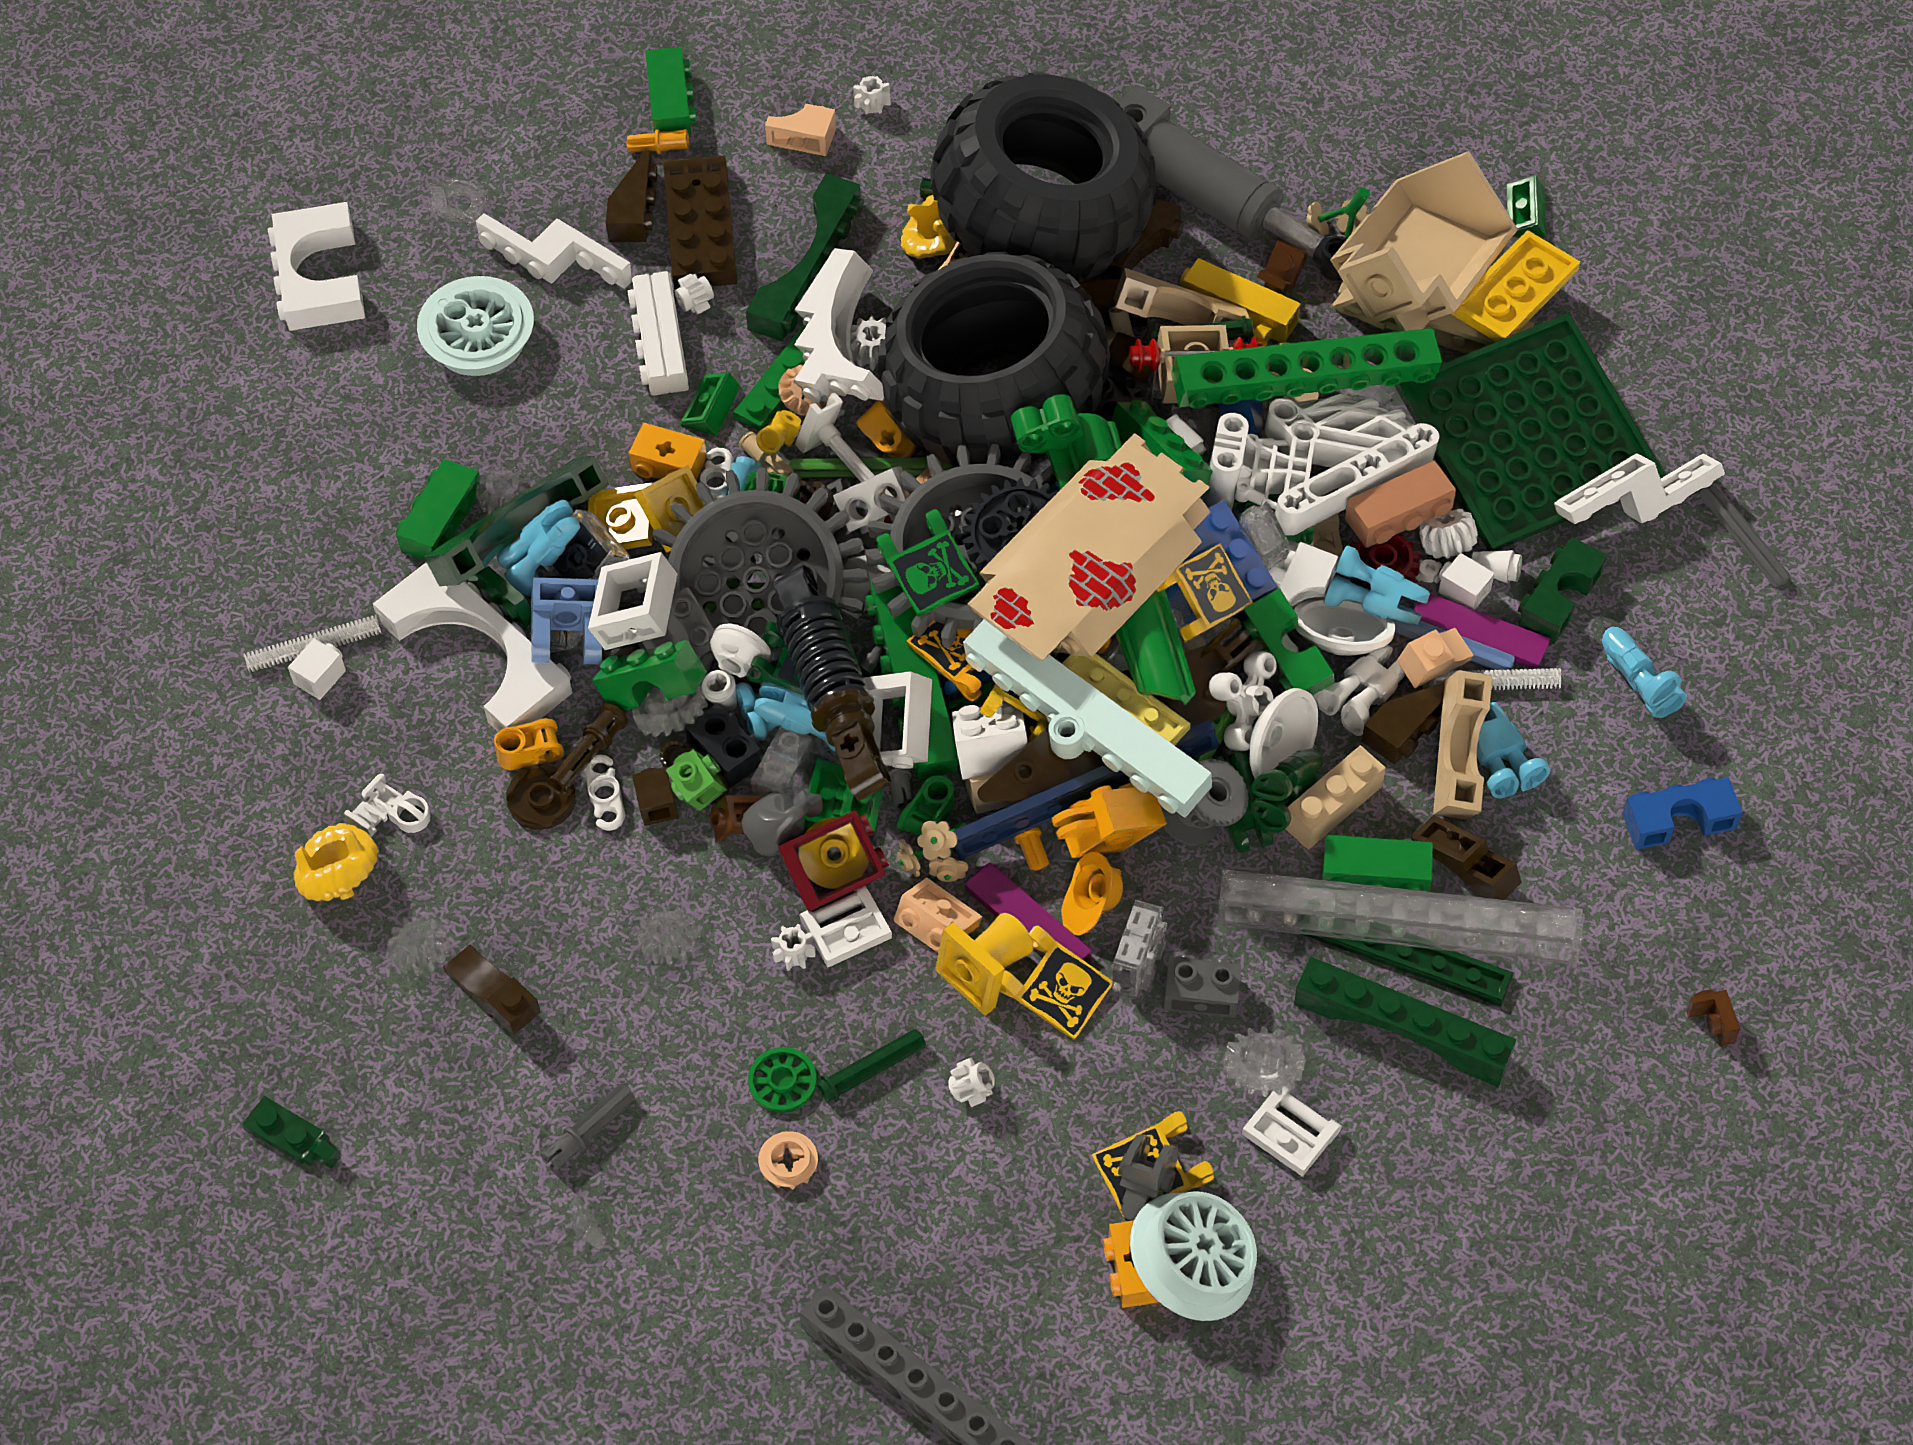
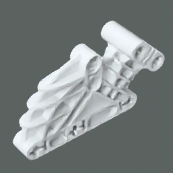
(1350, 436)

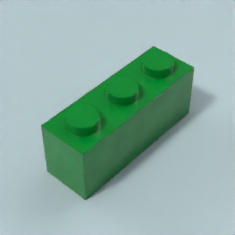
(670, 90)
(439, 509)
(1378, 862)

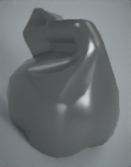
(778, 820)

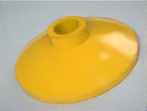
(833, 873)

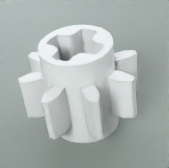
(871, 94)
(694, 294)
(801, 950)
(971, 1082)

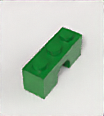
(1269, 622)
(628, 678)

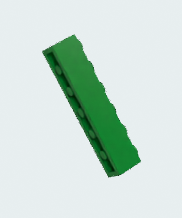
(901, 658)

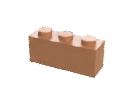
(1400, 504)

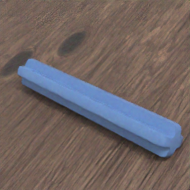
(1483, 654)

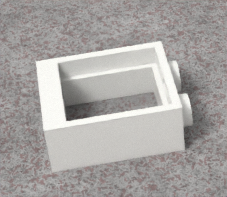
(650, 619)
(917, 695)

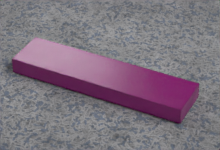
(1521, 643)
(1002, 895)

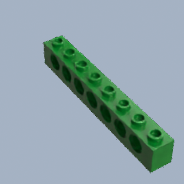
(1319, 356)

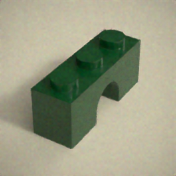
(1572, 568)

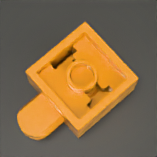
(1109, 820)

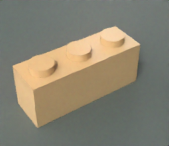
(1335, 797)

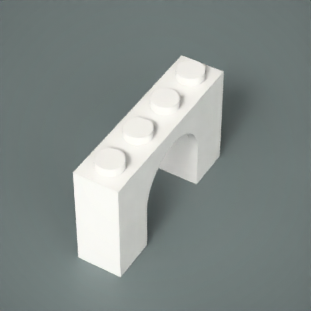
(308, 301)

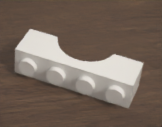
(1306, 577)

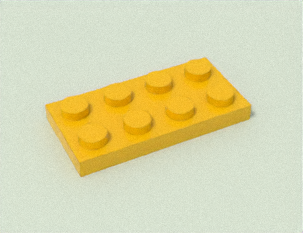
(1516, 287)

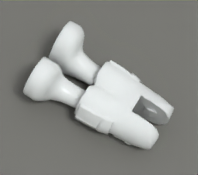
(1366, 676)

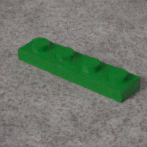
(764, 398)

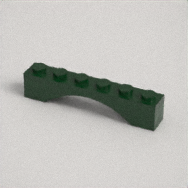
(774, 305)
(482, 541)
(1459, 1041)

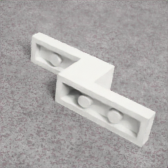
(554, 251)
(1639, 488)

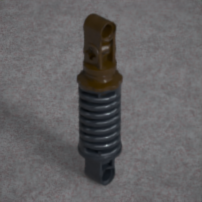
(830, 679)

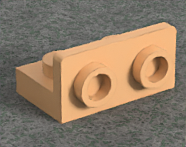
(930, 909)

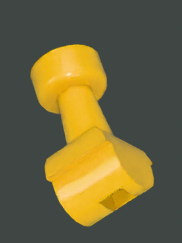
(780, 432)

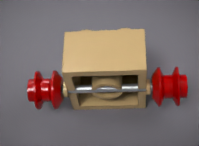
(1181, 341)

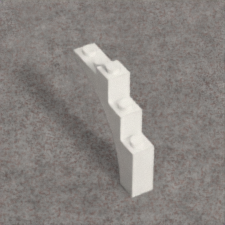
(826, 338)

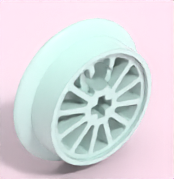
(474, 327)
(1197, 1251)

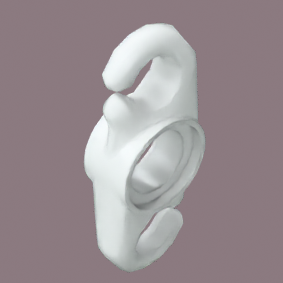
(717, 471)
(611, 804)

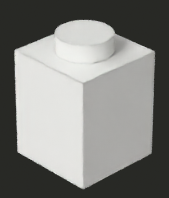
(1465, 581)
(317, 668)

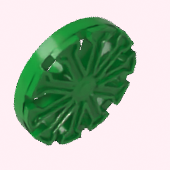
(782, 1079)

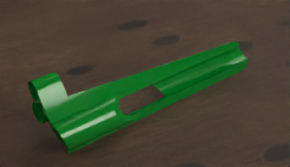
(1150, 635)

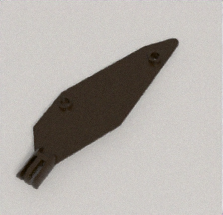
(1049, 770)

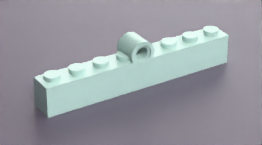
(1092, 720)

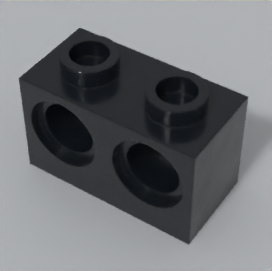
(726, 744)

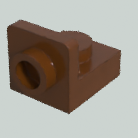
(1283, 267)
(728, 815)
(1720, 1014)

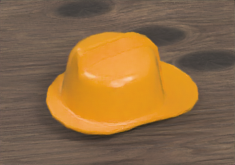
(1093, 890)

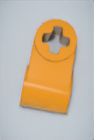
(880, 427)
(529, 744)

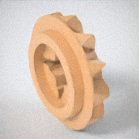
(791, 393)
(773, 1152)

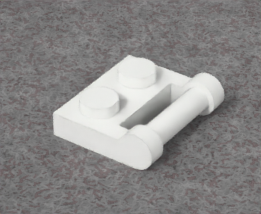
(850, 934)
(1287, 1139)

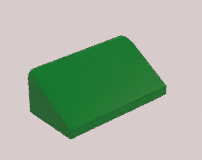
(1527, 206)
(711, 403)

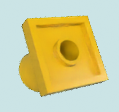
(979, 964)

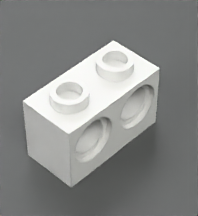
(870, 492)

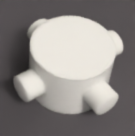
(1429, 571)

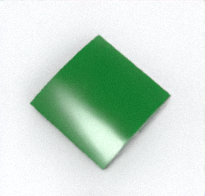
(836, 796)

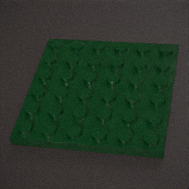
(1524, 427)

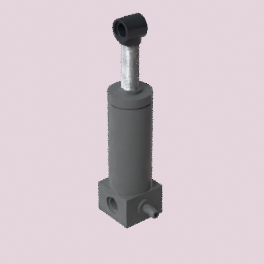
(1221, 184)

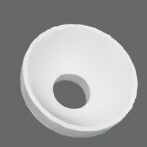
(736, 647)

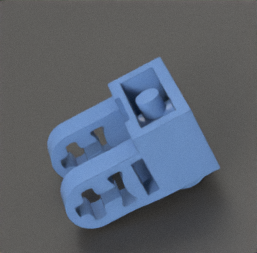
(562, 606)

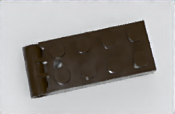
(700, 220)

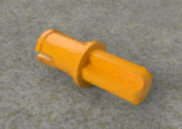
(658, 141)
(1032, 848)

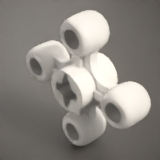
(1244, 700)

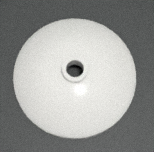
(1342, 628)
(1283, 729)

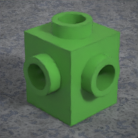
(696, 779)

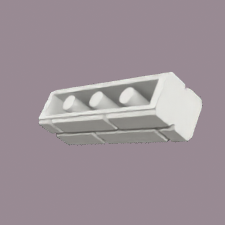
(659, 333)

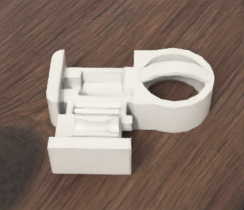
(389, 801)

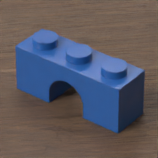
(1709, 803)

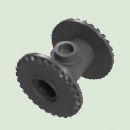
(1218, 808)

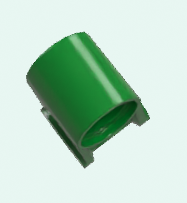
(925, 808)

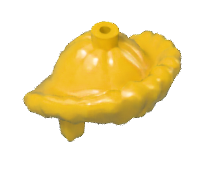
(925, 232)
(334, 862)

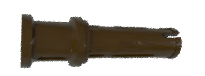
(596, 738)

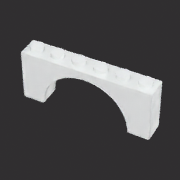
(527, 688)

